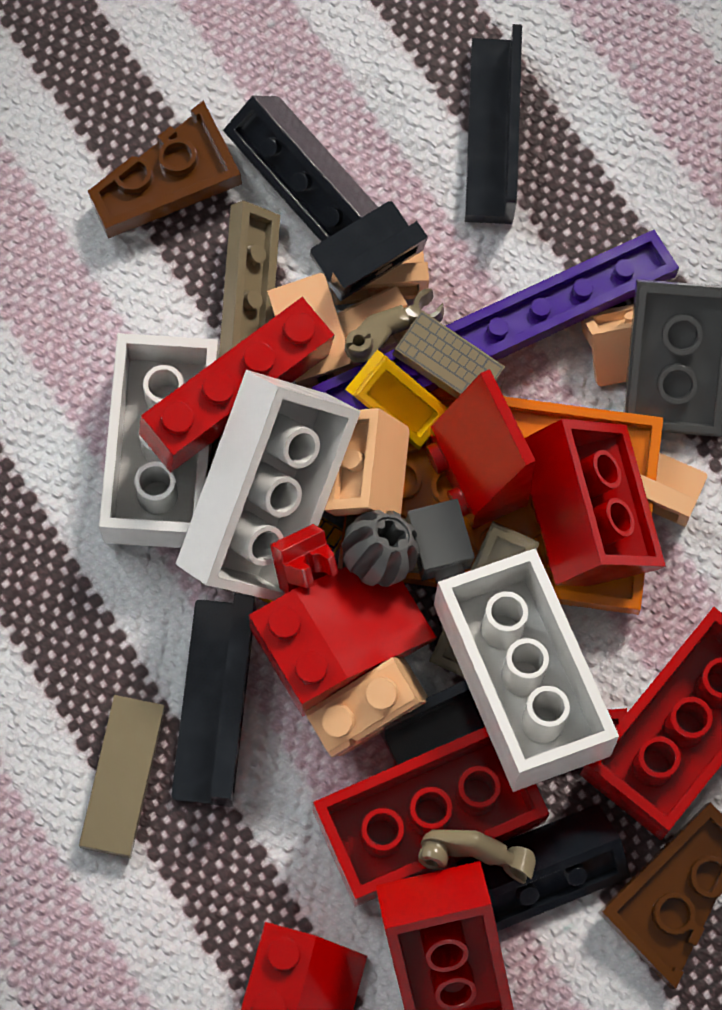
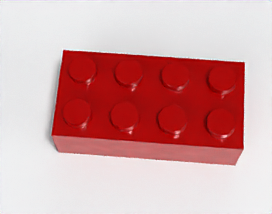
(669, 736)
(380, 821)

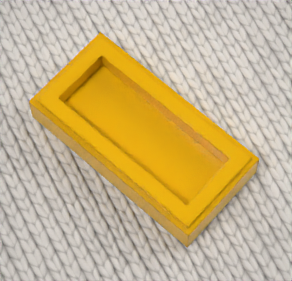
(392, 390)

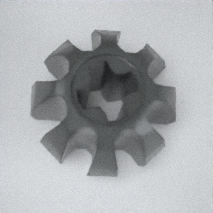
(380, 548)

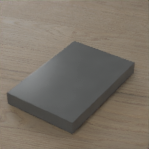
(676, 356)

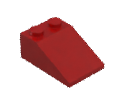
(482, 453)
(336, 633)
(445, 941)

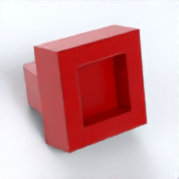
(302, 558)

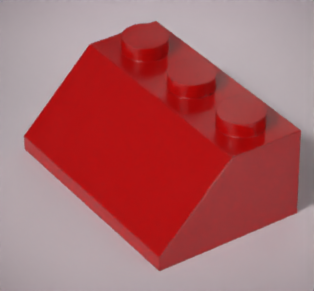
(591, 503)
(302, 973)

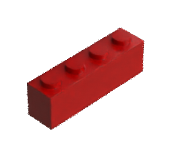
(201, 406)

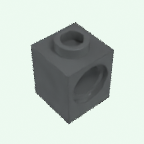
(441, 540)

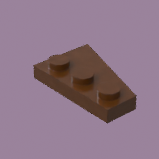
(171, 175)
(671, 897)

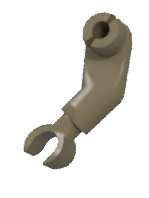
(378, 327)
(439, 844)

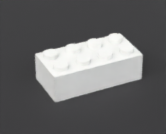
(265, 482)
(139, 494)
(525, 669)

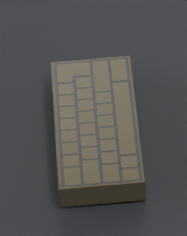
(443, 355)

